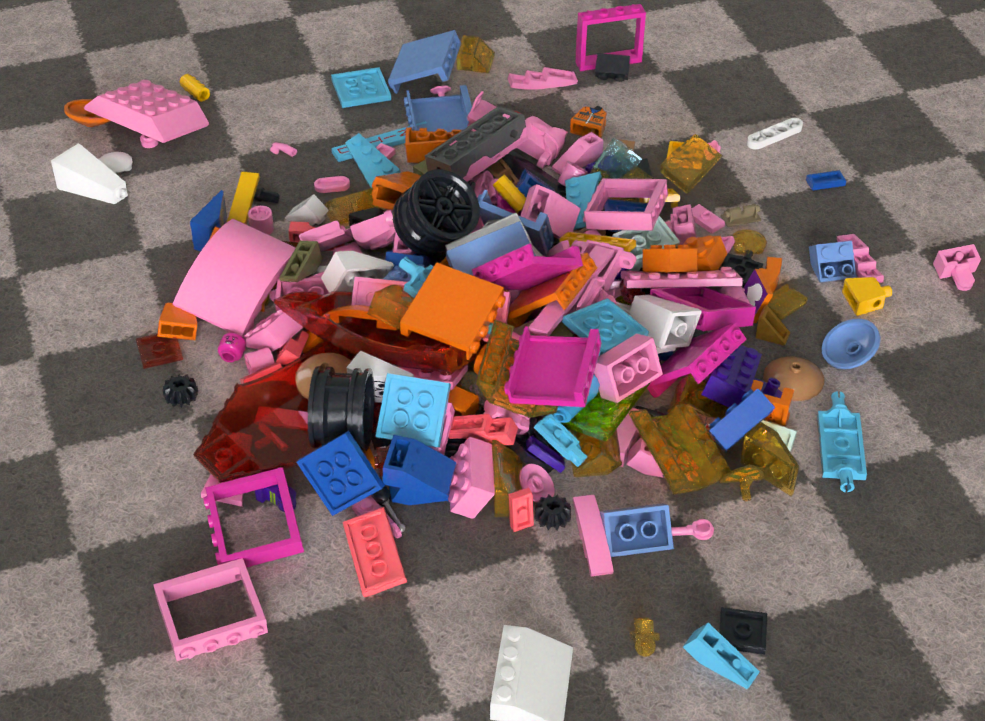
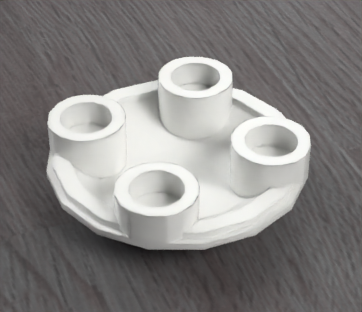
(117, 161)

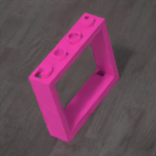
(609, 15)
(722, 308)
(243, 485)

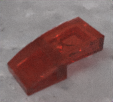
(629, 293)

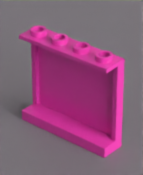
(523, 270)
(699, 358)
(553, 369)

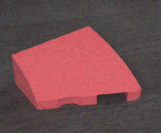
(291, 349)

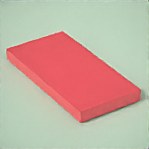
(374, 552)

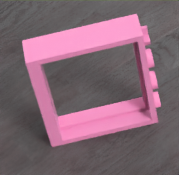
(626, 188)
(200, 582)

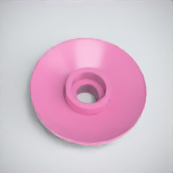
(537, 480)

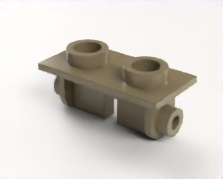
(737, 217)

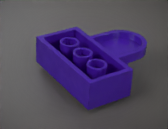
(735, 378)

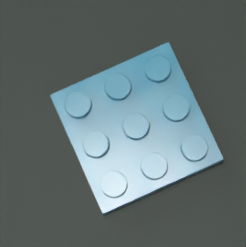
(361, 87)
(613, 323)
(413, 409)

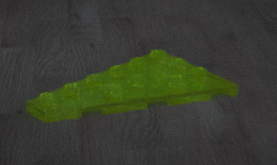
(603, 416)

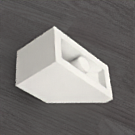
(309, 210)

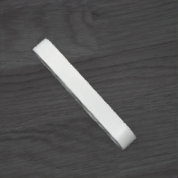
(759, 139)

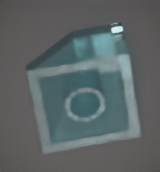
(617, 159)

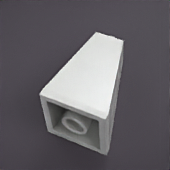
(87, 176)
(667, 321)

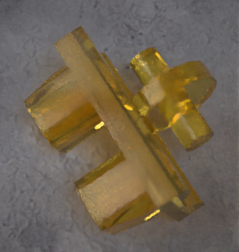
(644, 636)

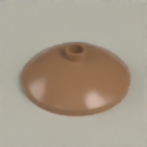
(306, 369)
(796, 374)

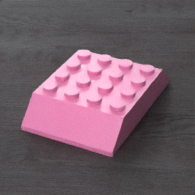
(150, 110)

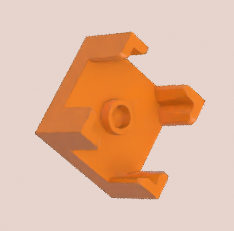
(781, 412)

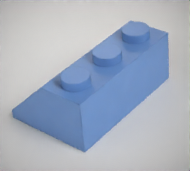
(638, 529)

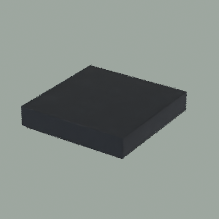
(744, 629)

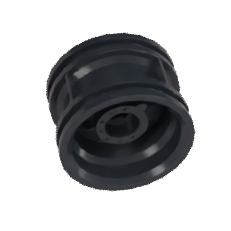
(441, 215)
(341, 405)

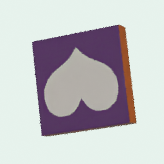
(758, 292)

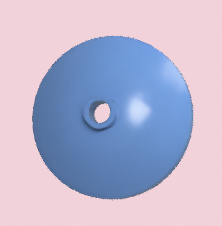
(851, 344)

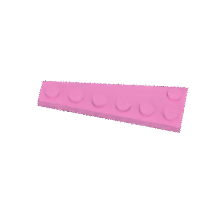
(723, 277)

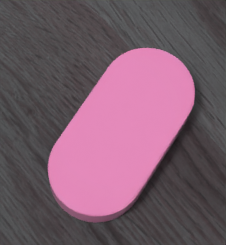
(332, 184)

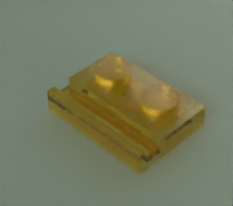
(786, 301)

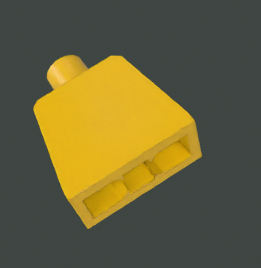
(865, 294)

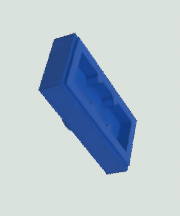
(826, 180)

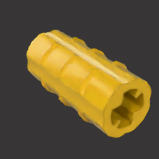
(194, 87)
(510, 193)

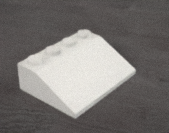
(530, 677)

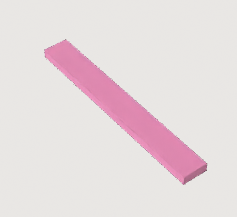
(553, 312)

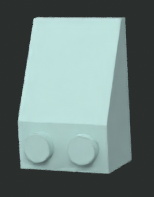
(659, 235)

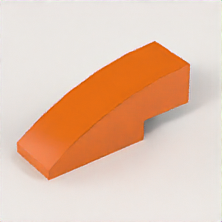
(772, 271)

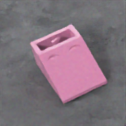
(560, 211)
(272, 332)

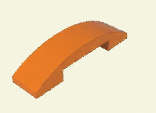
(356, 311)

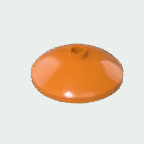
(76, 112)

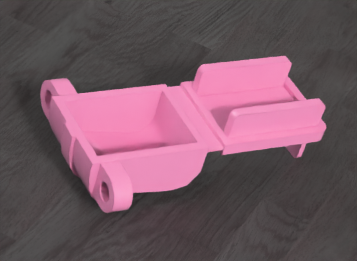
(543, 140)
(369, 234)
(606, 277)

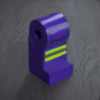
(273, 495)

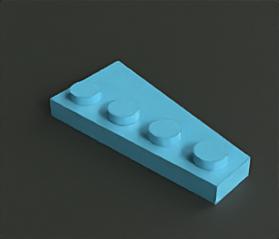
(369, 159)
(580, 192)

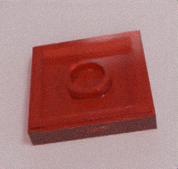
(158, 350)

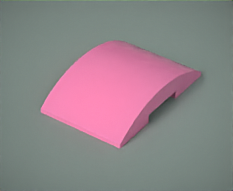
(233, 276)

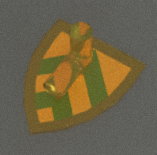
(745, 476)

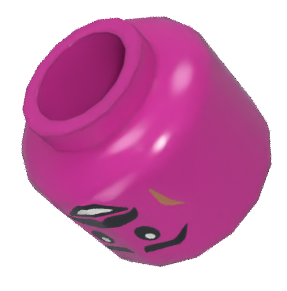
(231, 347)

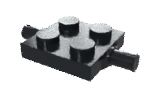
(742, 265)

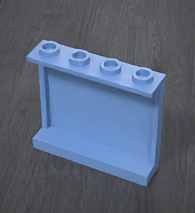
(425, 58)
(439, 112)
(539, 231)

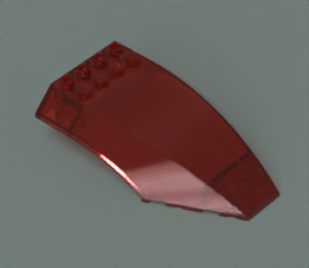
(363, 335)
(262, 424)

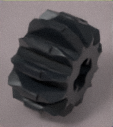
(180, 390)
(552, 512)

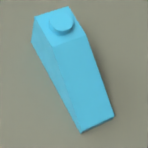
(720, 656)

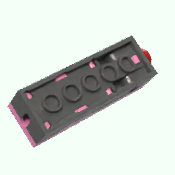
(480, 144)

